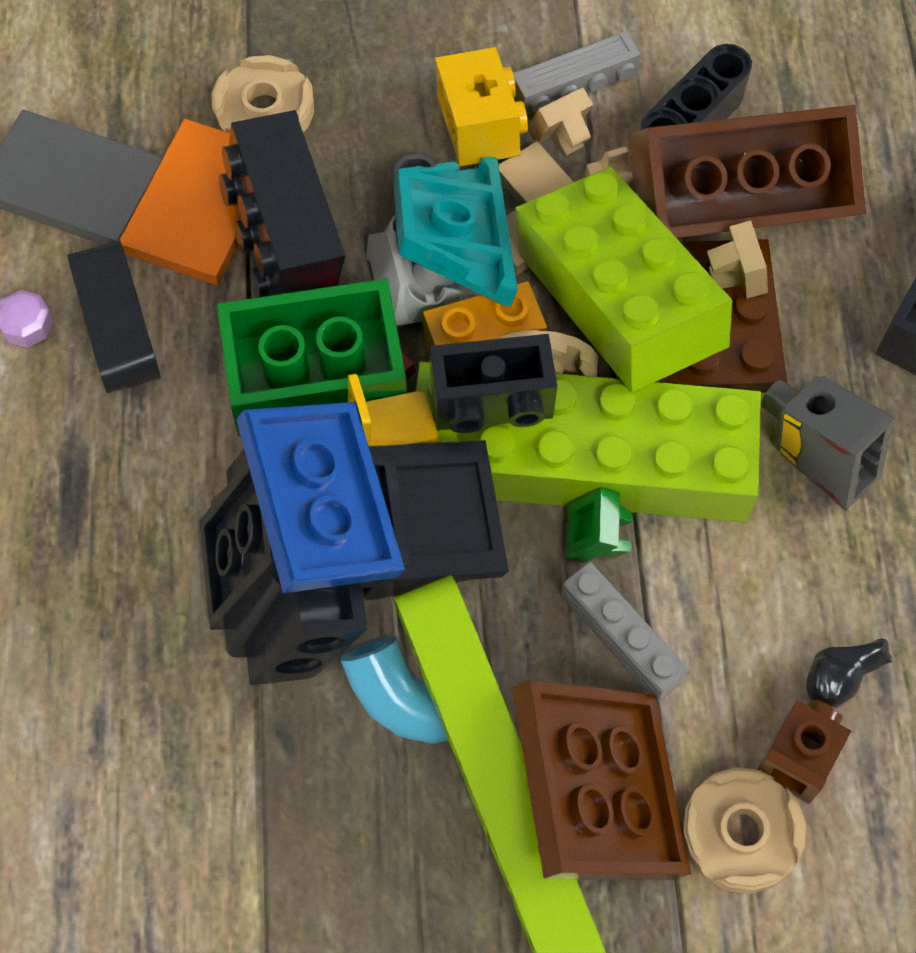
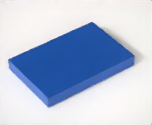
(319, 496)

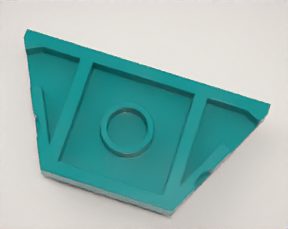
(457, 226)

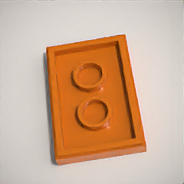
(182, 212)

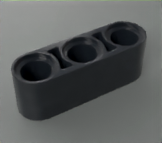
(707, 91)
(113, 317)

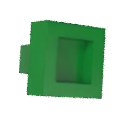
(595, 525)

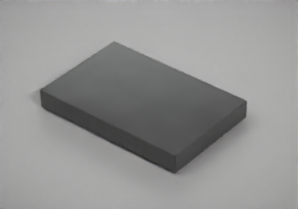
(72, 177)

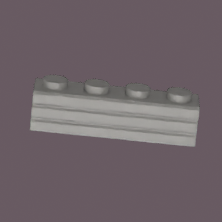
(585, 67)
(624, 632)

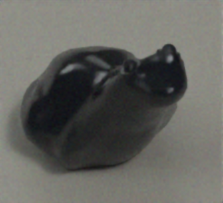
(840, 670)

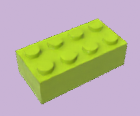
(624, 278)

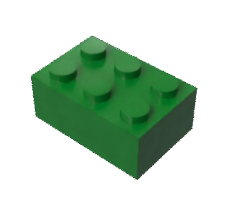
(307, 344)

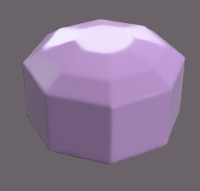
(24, 318)

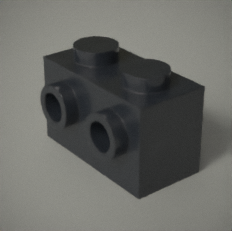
(493, 383)

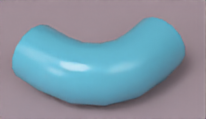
(391, 691)

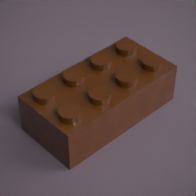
(750, 169)

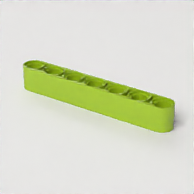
(492, 764)

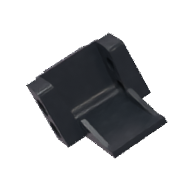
(443, 524)

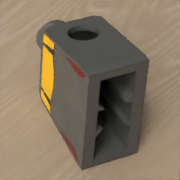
(831, 436)

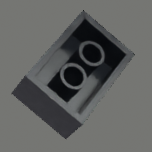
(280, 207)

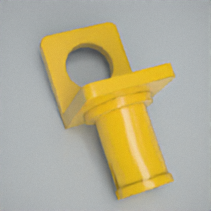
(394, 419)

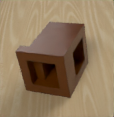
(795, 765)

